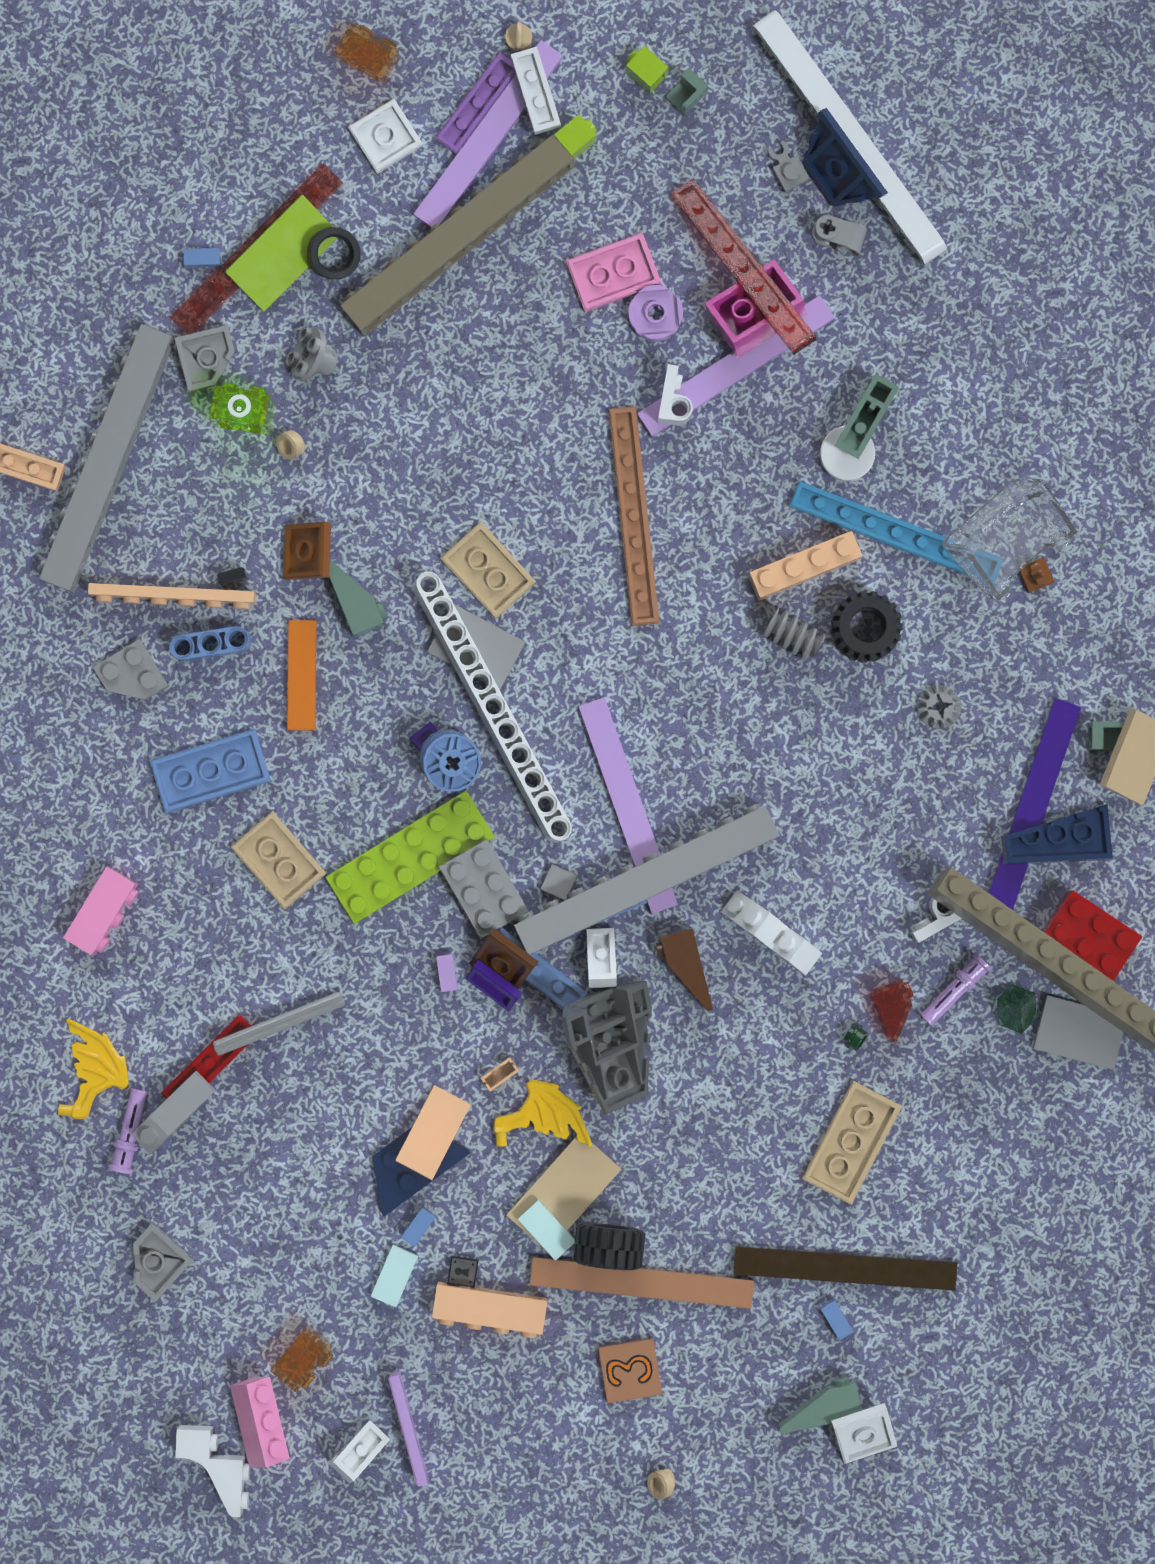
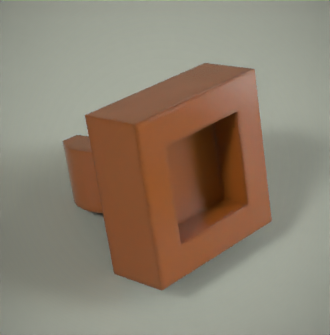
(1036, 575)

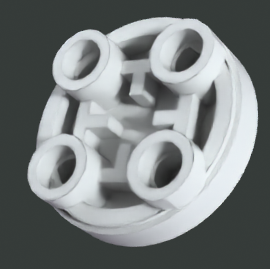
(841, 464)

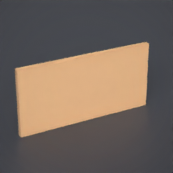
(432, 1132)

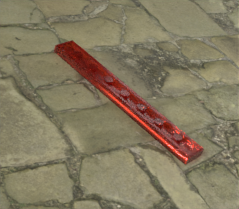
(743, 266)
(219, 285)

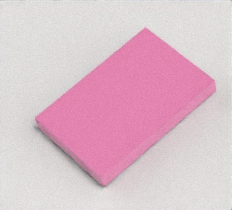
(613, 272)

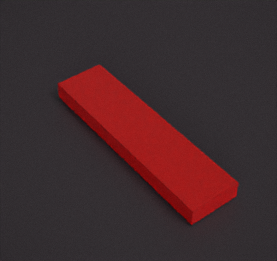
(208, 1063)

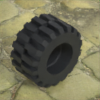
(849, 643)
(609, 1246)

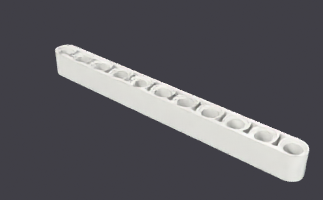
(819, 94)
(492, 693)

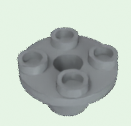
(311, 355)

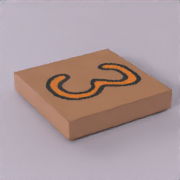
(630, 1370)

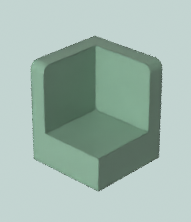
(687, 92)
(1103, 735)

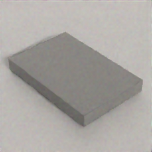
(495, 645)
(1077, 1033)

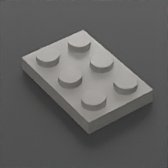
(483, 888)

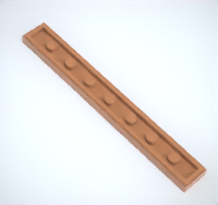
(634, 516)
(643, 1283)

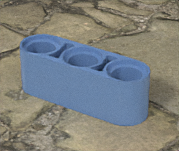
(197, 641)

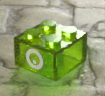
(242, 409)

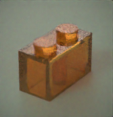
(367, 53)
(302, 1359)

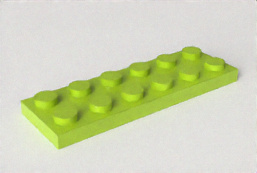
(409, 857)

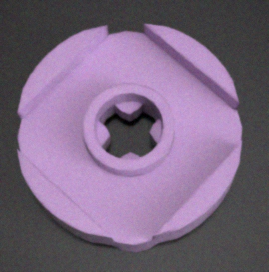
(646, 326)

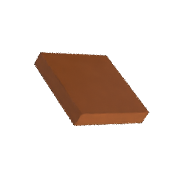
(306, 551)

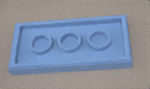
(210, 771)

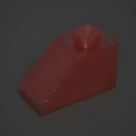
(892, 1005)

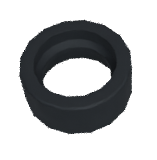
(354, 255)

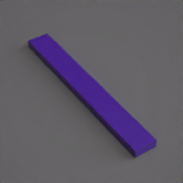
(1036, 793)

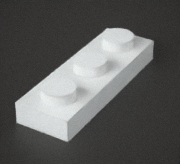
(535, 90)

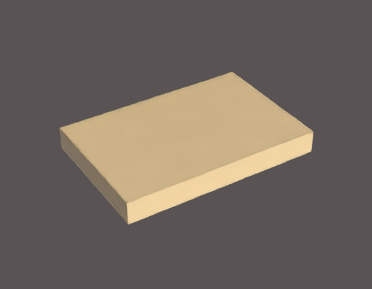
(488, 570)
(1133, 759)
(278, 860)

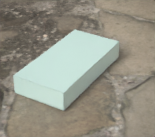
(546, 1230)
(394, 1275)

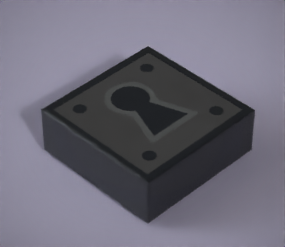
(232, 576)
(462, 1271)

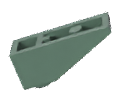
(867, 416)
(357, 604)
(827, 1405)

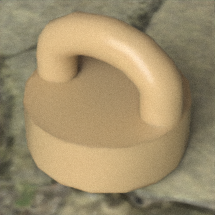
(518, 37)
(290, 444)
(661, 1483)

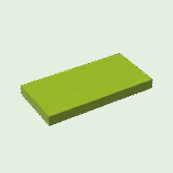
(279, 253)

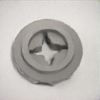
(932, 717)

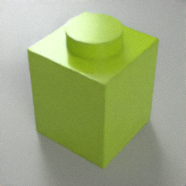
(646, 69)
(577, 136)

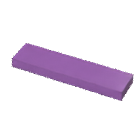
(476, 104)

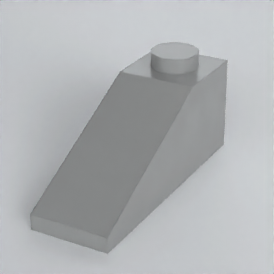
(173, 1113)

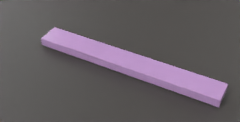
(480, 146)
(732, 369)
(623, 791)

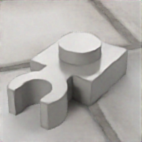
(789, 170)

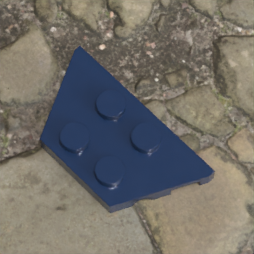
(838, 165)
(398, 1182)

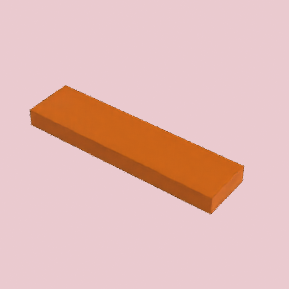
(302, 675)

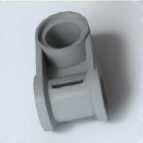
(842, 234)

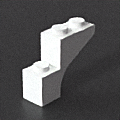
(771, 932)
(225, 1471)

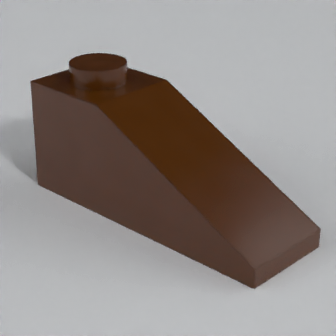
(684, 960)

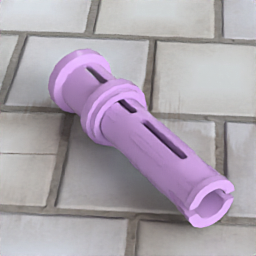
(964, 980)
(136, 1097)

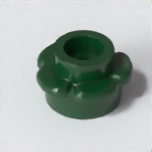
(855, 1037)

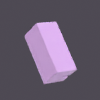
(446, 972)

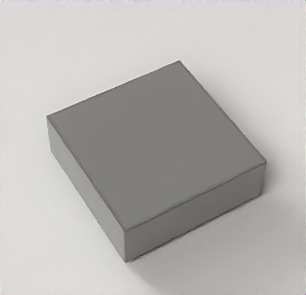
(558, 882)

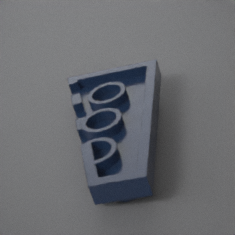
(1067, 839)

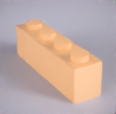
(805, 565)
(489, 1308)

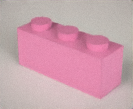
(102, 911)
(259, 1422)

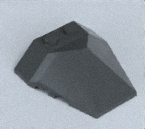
(610, 1040)

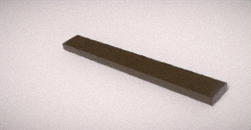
(845, 1268)

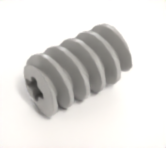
(794, 635)

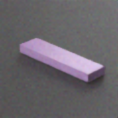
(408, 1429)

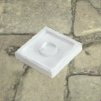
(385, 136)
(864, 1433)

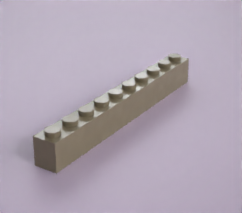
(457, 235)
(1045, 955)

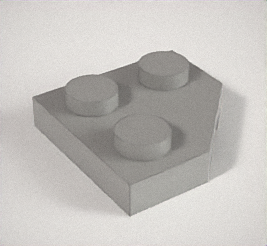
(205, 356)
(131, 673)
(158, 1261)

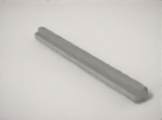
(278, 1023)

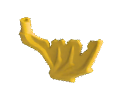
(98, 1066)
(547, 1111)

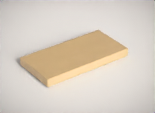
(851, 1142)
(568, 1184)

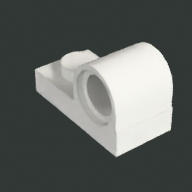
(669, 399)
(926, 928)
(601, 958)
(359, 1452)

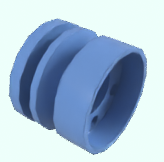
(454, 744)

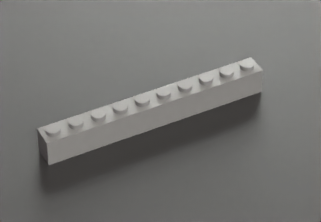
(106, 459)
(646, 880)

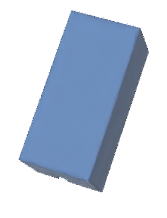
(202, 256)
(418, 1226)
(836, 1319)

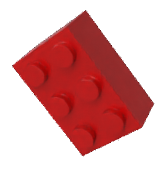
(1092, 934)

